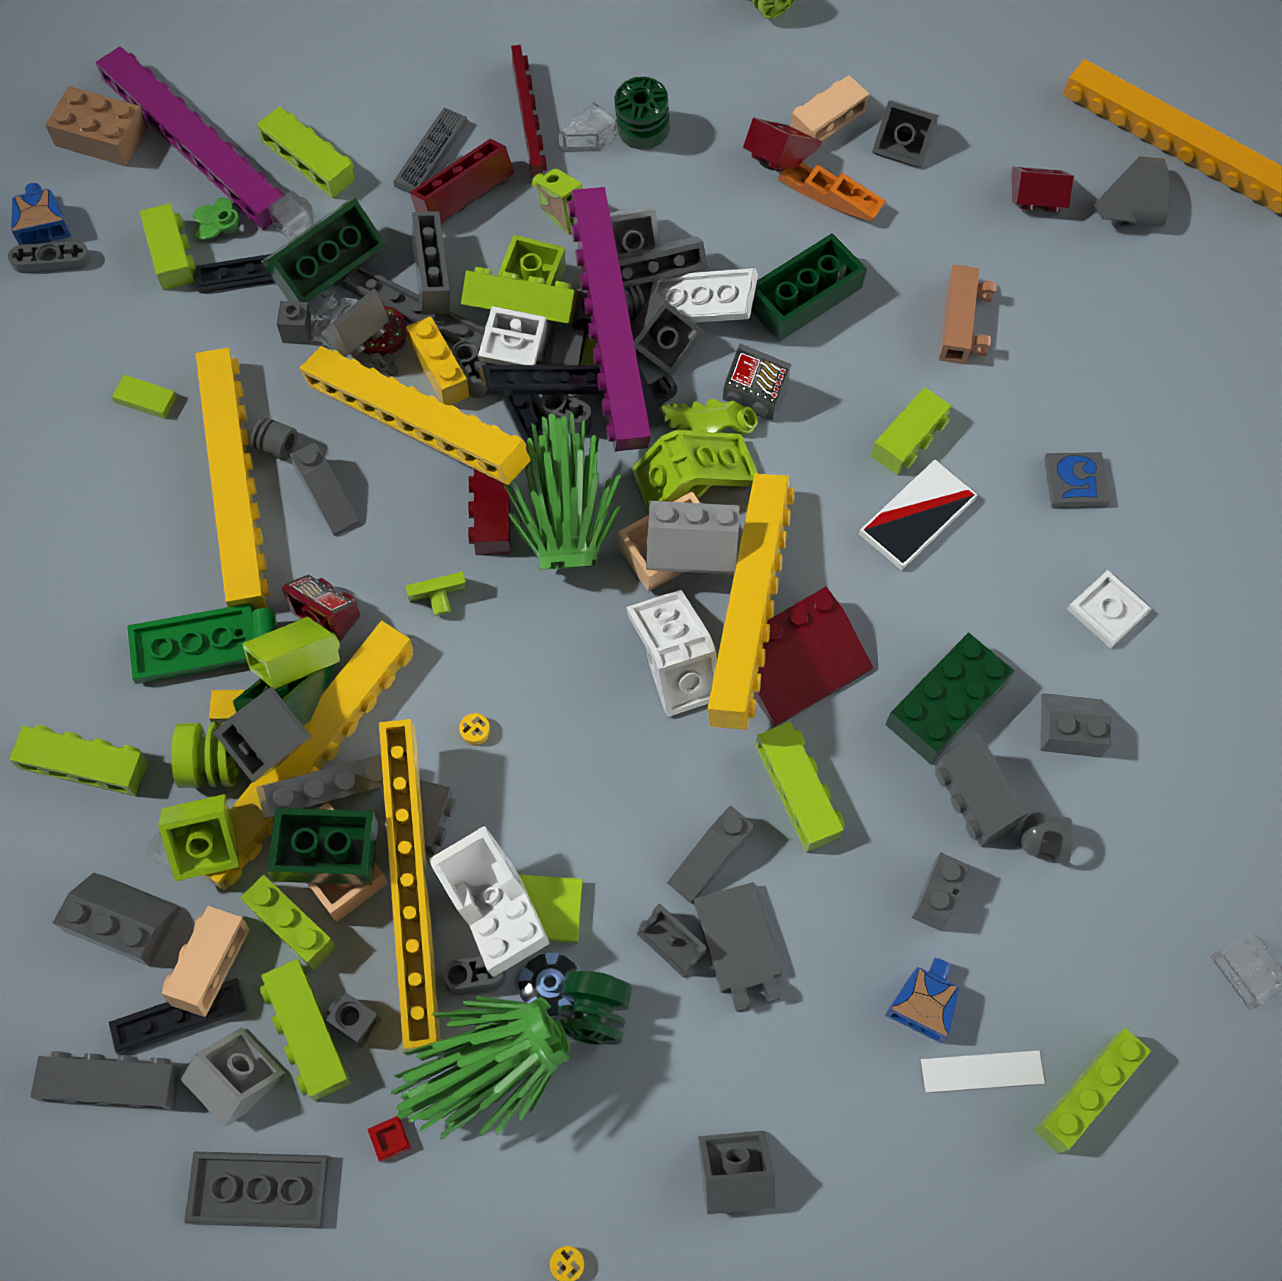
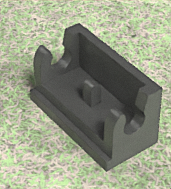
(671, 940)

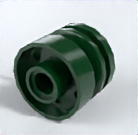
(642, 112)
(594, 1000)

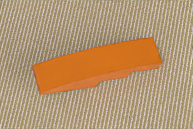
(835, 192)

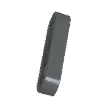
(59, 263)

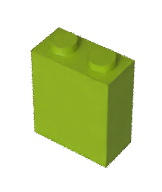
(291, 652)

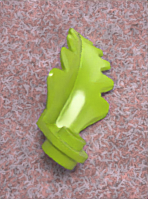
(711, 417)

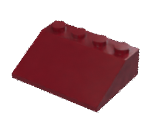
(808, 656)

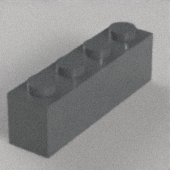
(662, 261)
(430, 263)
(321, 785)
(106, 1081)

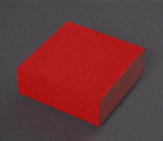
(389, 1138)

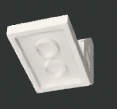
(677, 650)
(490, 900)

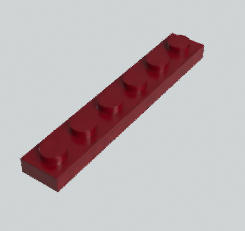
(527, 105)

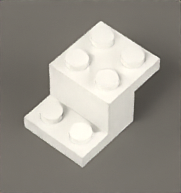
(514, 338)

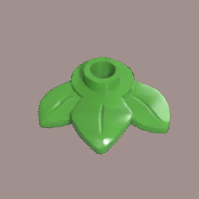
(216, 219)

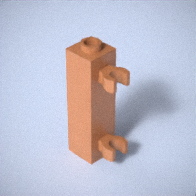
(960, 312)

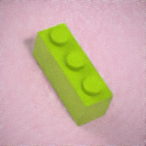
(168, 246)
(911, 431)
(288, 922)

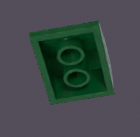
(300, 695)

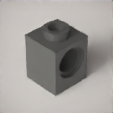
(294, 322)
(362, 1029)

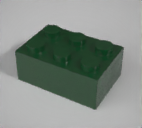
(323, 846)

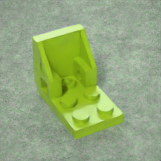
(692, 463)

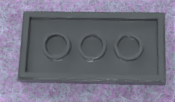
(258, 1189)

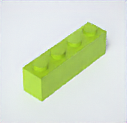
(306, 151)
(530, 296)
(79, 760)
(799, 786)
(305, 1030)
(1092, 1090)

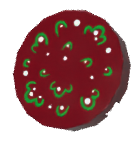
(393, 338)

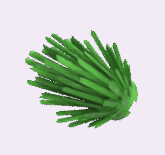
(563, 498)
(500, 1055)

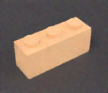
(831, 109)
(205, 961)

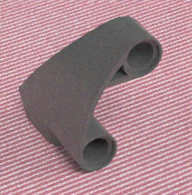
(1138, 195)

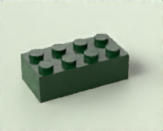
(324, 252)
(807, 286)
(949, 698)

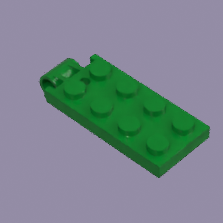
(195, 641)

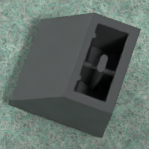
(262, 734)

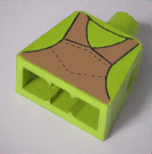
(553, 193)

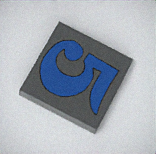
(1076, 479)

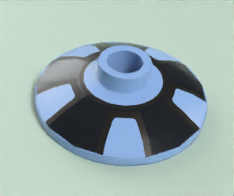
(537, 971)

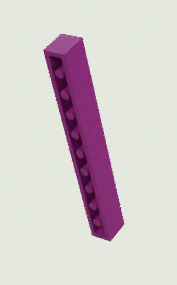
(190, 135)
(610, 320)

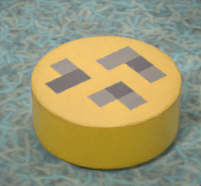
(474, 729)
(567, 1264)

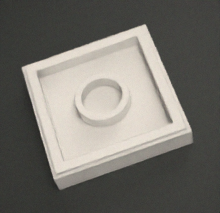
(1109, 609)

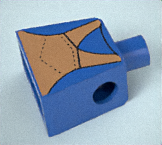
(37, 217)
(927, 1001)

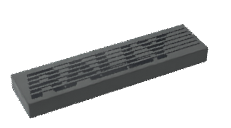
(430, 150)

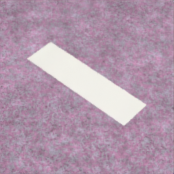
(982, 1071)

